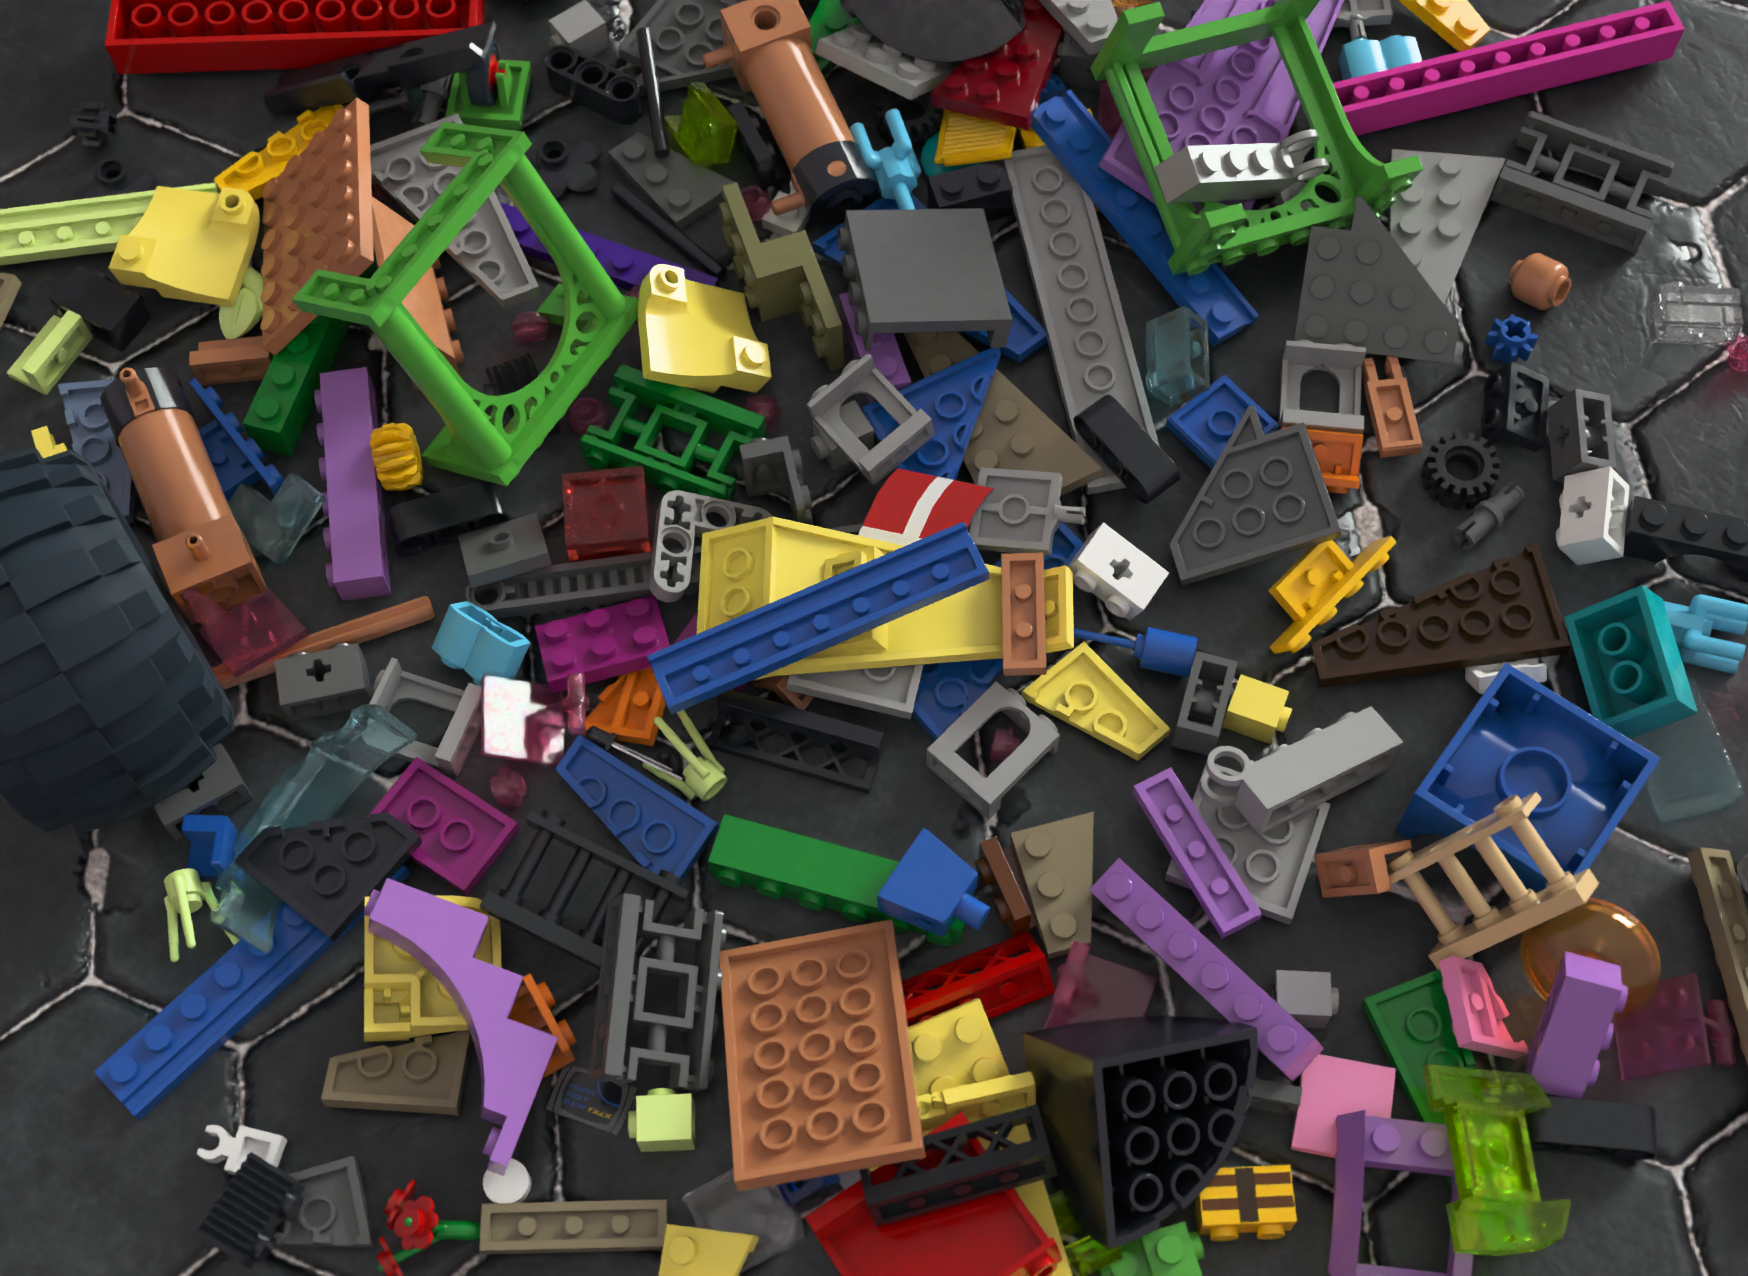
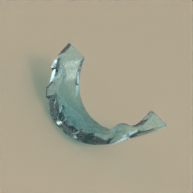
(304, 795)

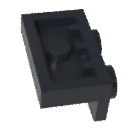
(759, 148)
(1516, 407)

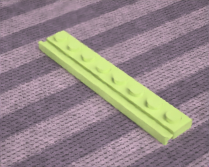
(73, 225)

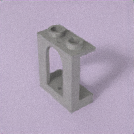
(1339, 360)
(865, 378)
(397, 685)
(987, 793)

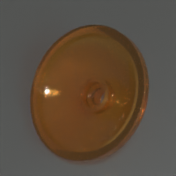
(1597, 932)

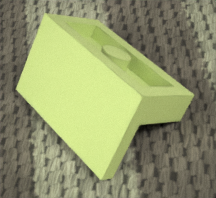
(51, 352)

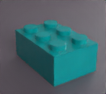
(1631, 663)

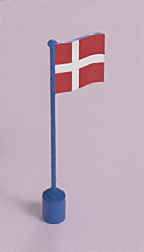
(922, 504)

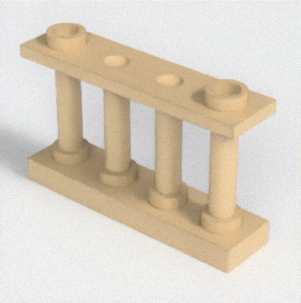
(1490, 924)

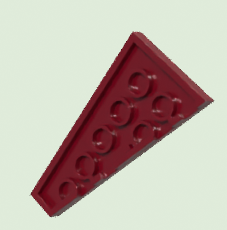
(1008, 80)

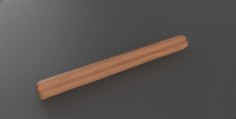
(350, 632)

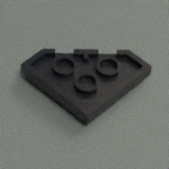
(329, 865)

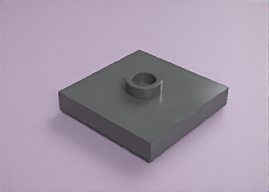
(504, 550)

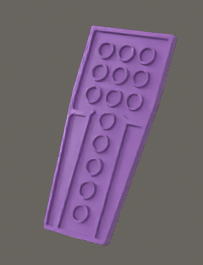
(1221, 95)

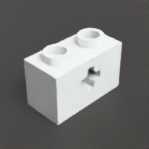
(1593, 516)
(1135, 572)

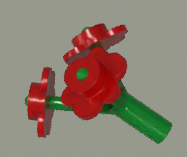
(418, 1228)

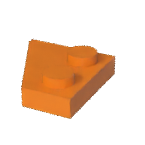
(630, 708)

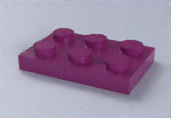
(602, 642)
(456, 827)

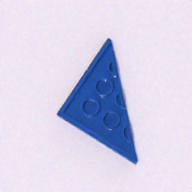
(954, 405)

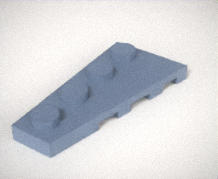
(95, 441)

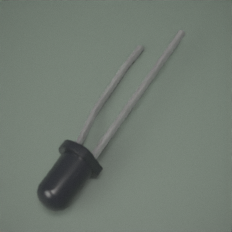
(607, 740)

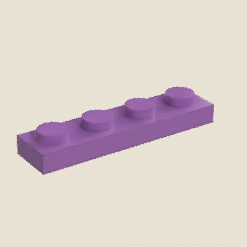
(1196, 853)

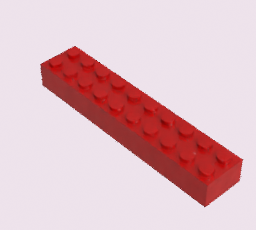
(270, 33)

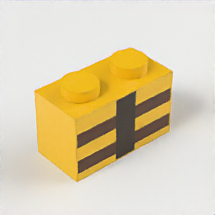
(1247, 1202)

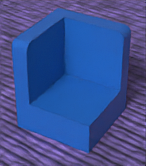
(211, 843)

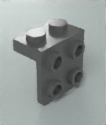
(772, 468)

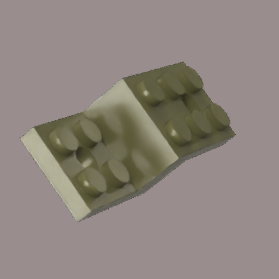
(782, 277)

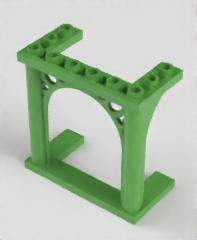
(1213, 233)
(583, 301)

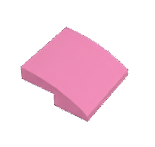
(1336, 1088)

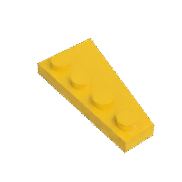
(1452, 20)
(257, 169)

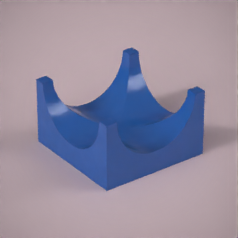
(1527, 743)

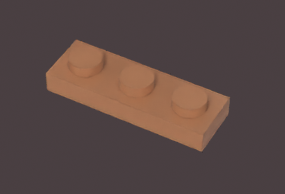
(1023, 614)

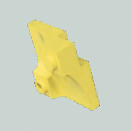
(191, 245)
(698, 335)
(404, 996)

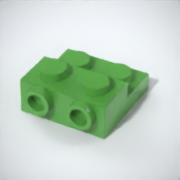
(1160, 1253)

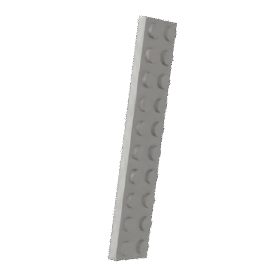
(1075, 295)

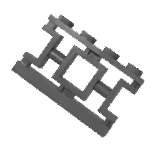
(1575, 205)
(623, 993)

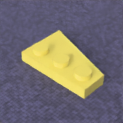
(1098, 702)
(704, 1252)

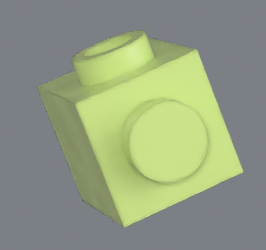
(663, 1121)

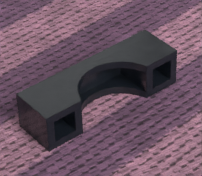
(1668, 530)

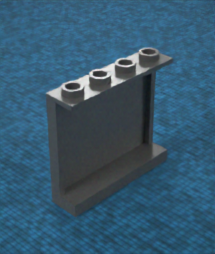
(923, 273)

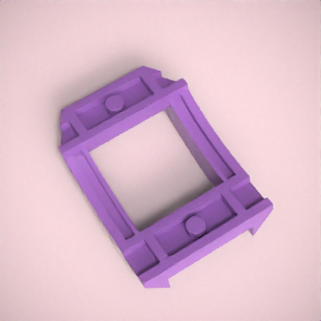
(1384, 1145)

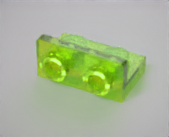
(704, 128)

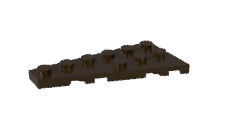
(1464, 623)

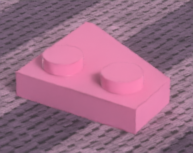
(1477, 1009)

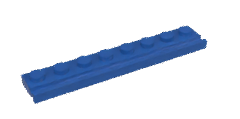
(1079, 146)
(818, 617)
(212, 1011)

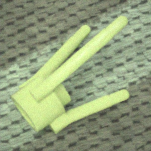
(702, 776)
(184, 897)

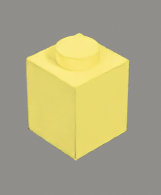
(1257, 709)

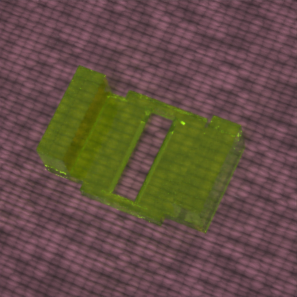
(1085, 1254)

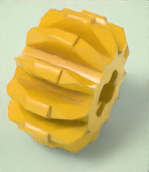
(396, 457)

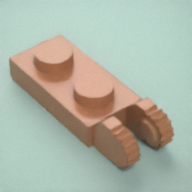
(1391, 410)

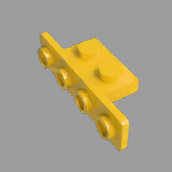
(1318, 584)

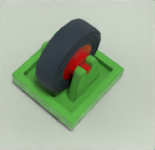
(491, 92)

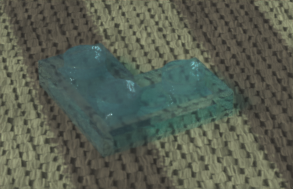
(276, 524)

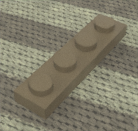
(573, 1226)

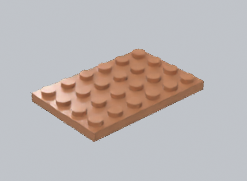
(316, 220)
(818, 1056)

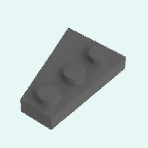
(670, 184)
(332, 1208)

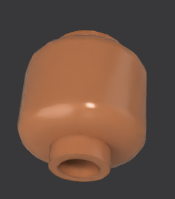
(1540, 281)

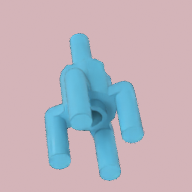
(892, 166)
(1693, 630)

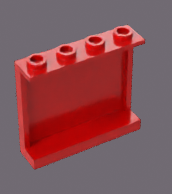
(967, 1239)

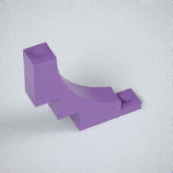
(508, 1052)

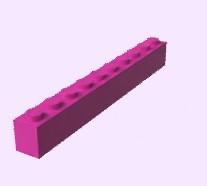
(1510, 68)

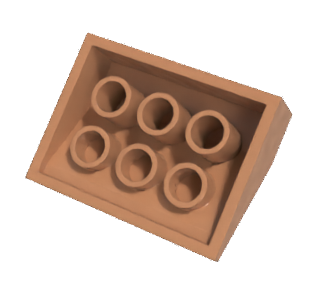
(427, 296)

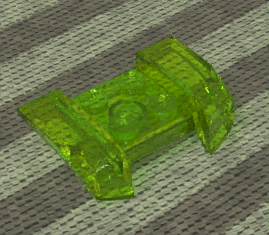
(1494, 1161)

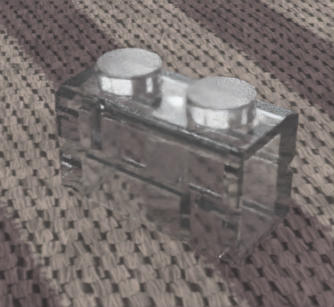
(1695, 314)

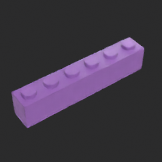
(353, 489)
(1206, 968)

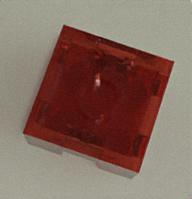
(606, 513)

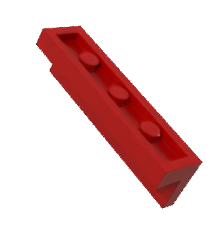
(1000, 986)

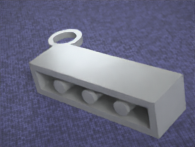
(1237, 170)
(1306, 771)

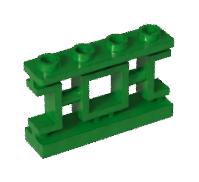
(683, 411)

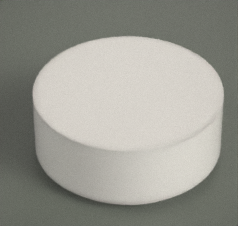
(509, 1188)

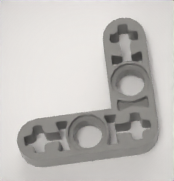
(691, 524)

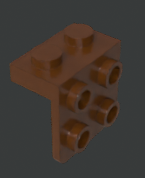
(1001, 872)

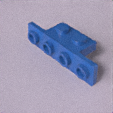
(231, 456)

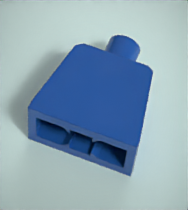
(932, 888)

